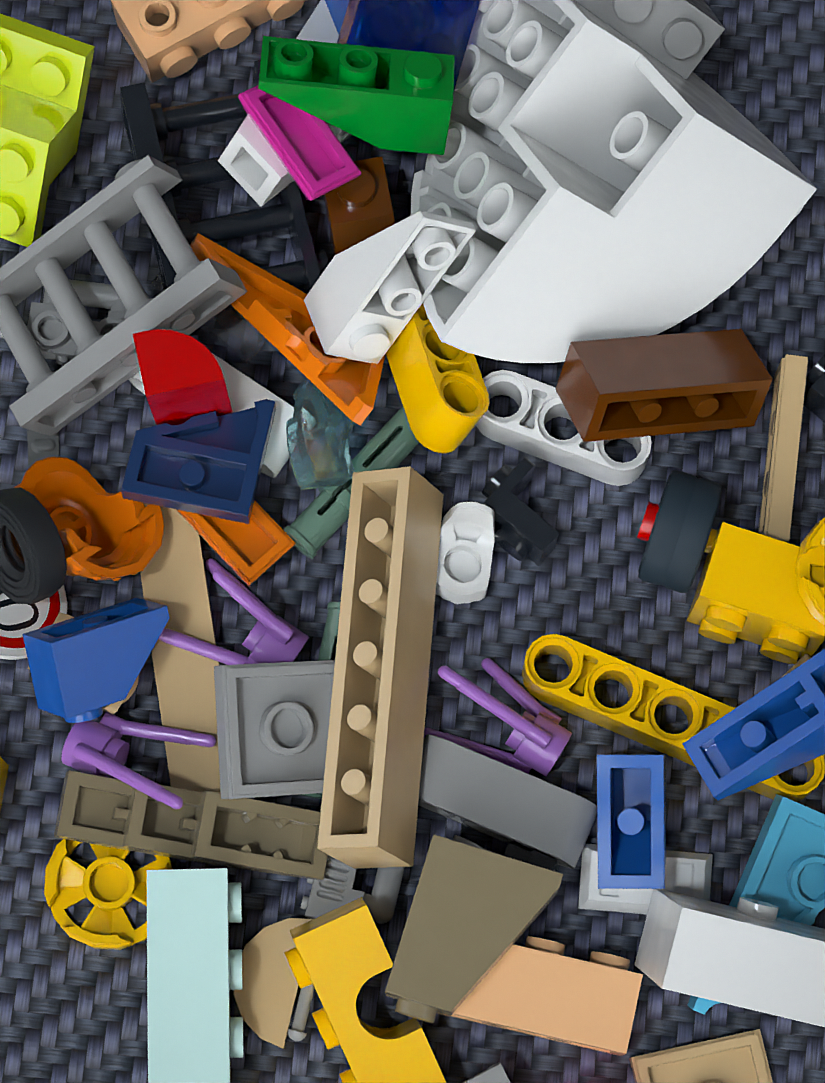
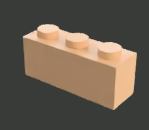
(558, 996)

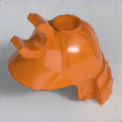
(98, 529)

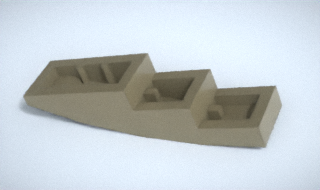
(204, 830)

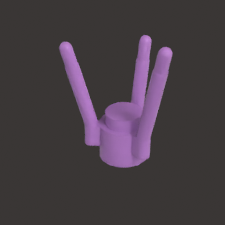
(269, 640)
(535, 736)
(99, 751)

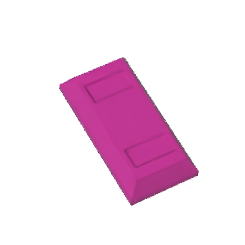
(301, 143)

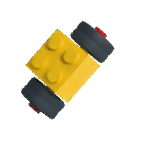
(747, 577)

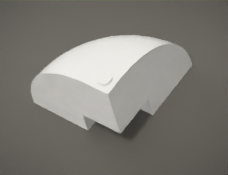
(593, 187)

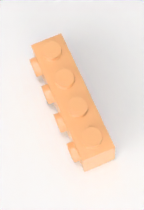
(175, 33)

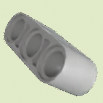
(503, 801)

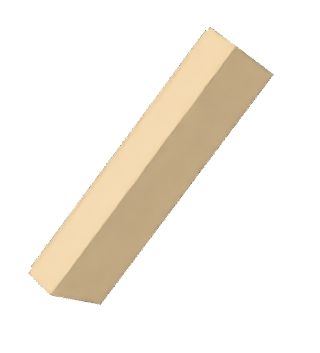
(783, 448)

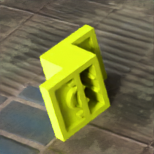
(40, 119)

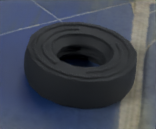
(29, 549)

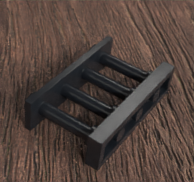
(151, 123)

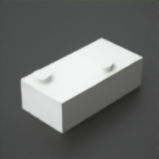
(735, 955)

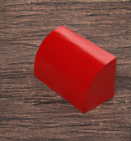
(179, 377)

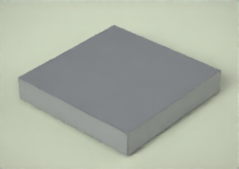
(272, 727)

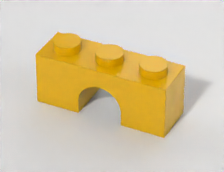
(338, 957)

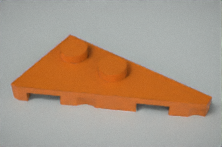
(284, 321)

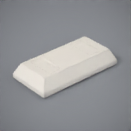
(684, 874)

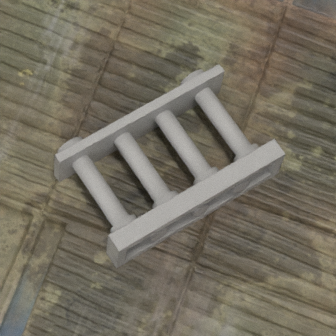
(110, 359)

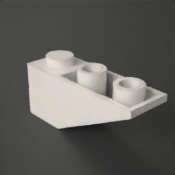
(381, 283)

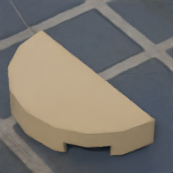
(269, 982)

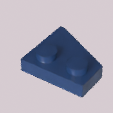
(203, 464)

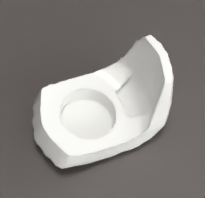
(465, 552)

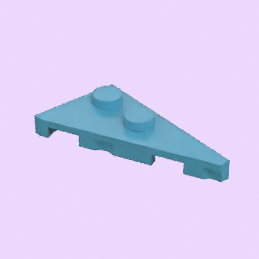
(784, 868)

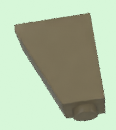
(462, 924)

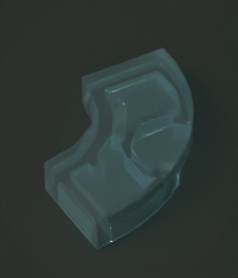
(318, 440)

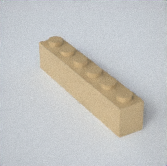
(381, 670)

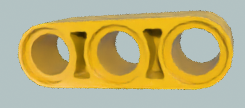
(436, 385)

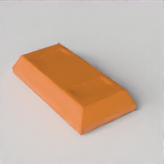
(244, 547)

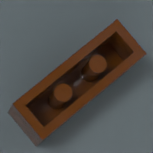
(662, 384)

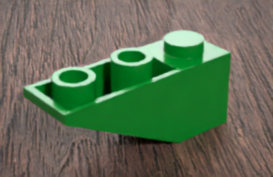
(371, 92)

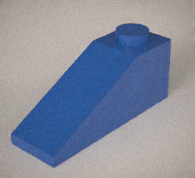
(764, 734)

